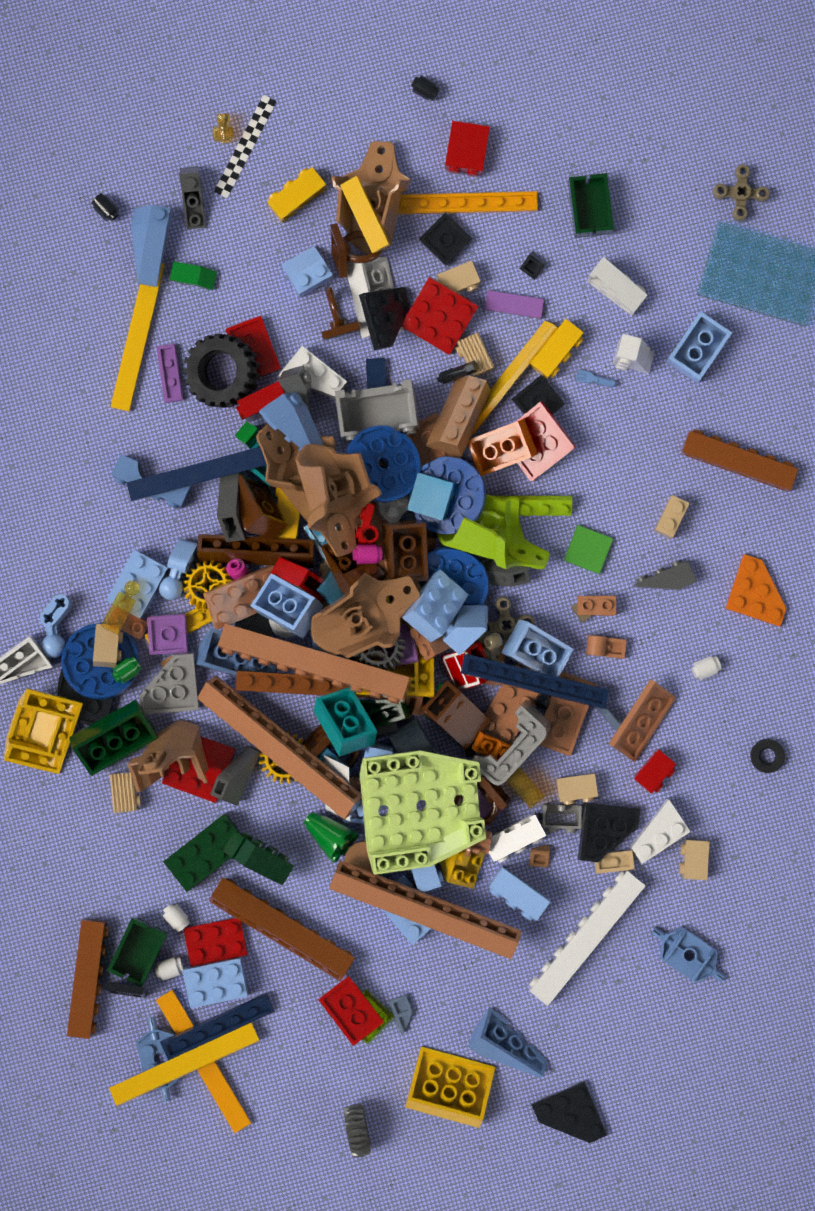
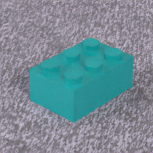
(345, 721)

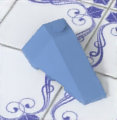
(149, 236)
(293, 419)
(212, 658)
(500, 1043)

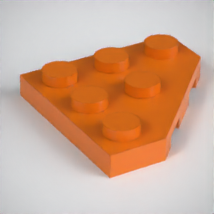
(755, 593)

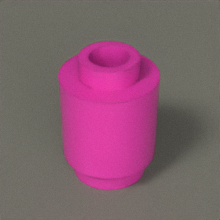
(367, 554)
(236, 568)

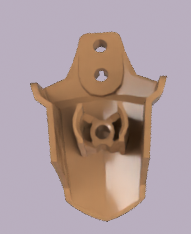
(382, 189)
(282, 467)
(335, 492)
(363, 616)
(174, 743)

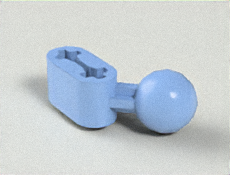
(179, 563)
(53, 643)

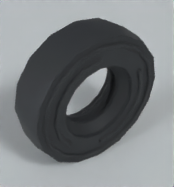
(767, 744)

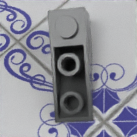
(192, 197)
(506, 577)
(671, 579)
(234, 778)

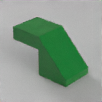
(193, 275)
(247, 434)

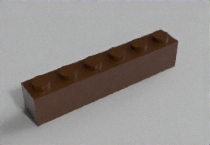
(255, 550)

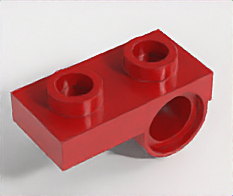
(366, 516)

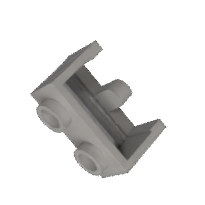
(561, 817)

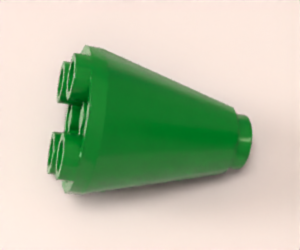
(330, 835)

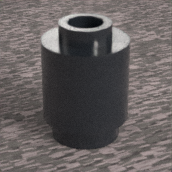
(425, 88)
(105, 207)

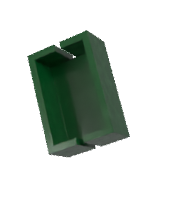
(590, 205)
(258, 857)
(137, 951)

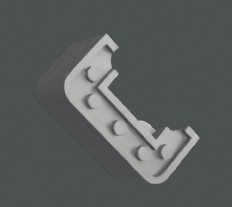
(383, 406)
(534, 730)

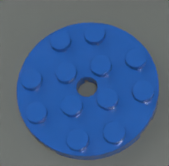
(397, 451)
(468, 493)
(463, 569)
(79, 669)

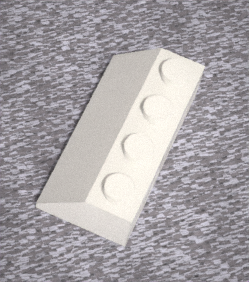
(368, 278)

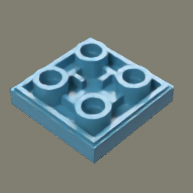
(431, 496)

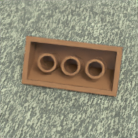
(459, 415)

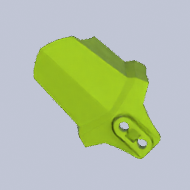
(497, 536)

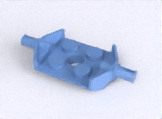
(677, 943)
(150, 1045)

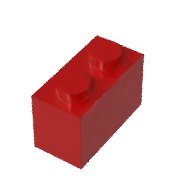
(655, 771)

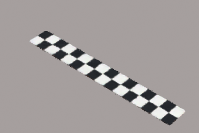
(245, 146)

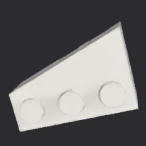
(617, 286)
(633, 354)
(323, 378)
(23, 660)
(660, 832)
(516, 838)

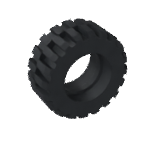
(198, 364)

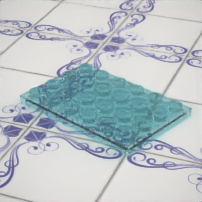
(759, 274)

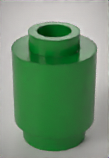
(126, 670)

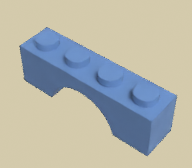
(129, 470)

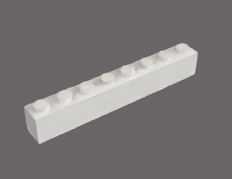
(586, 938)

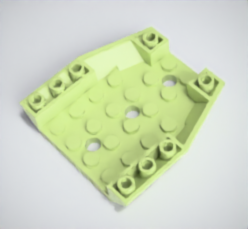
(415, 837)

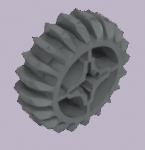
(387, 661)
(357, 1130)

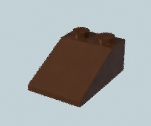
(259, 510)
(406, 549)

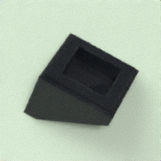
(532, 265)

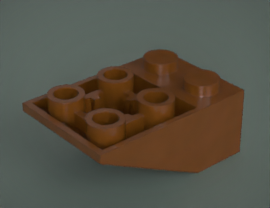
(346, 570)
(456, 715)

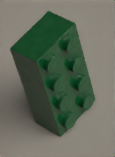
(113, 737)
(202, 853)

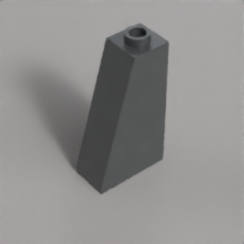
(228, 508)

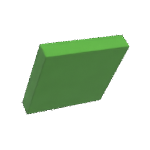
(588, 549)

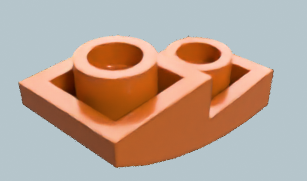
(489, 745)

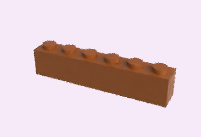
(739, 461)
(86, 978)

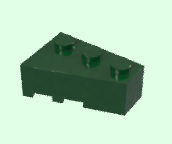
(384, 712)

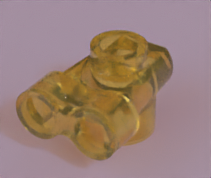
(223, 131)

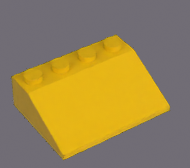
(450, 1087)

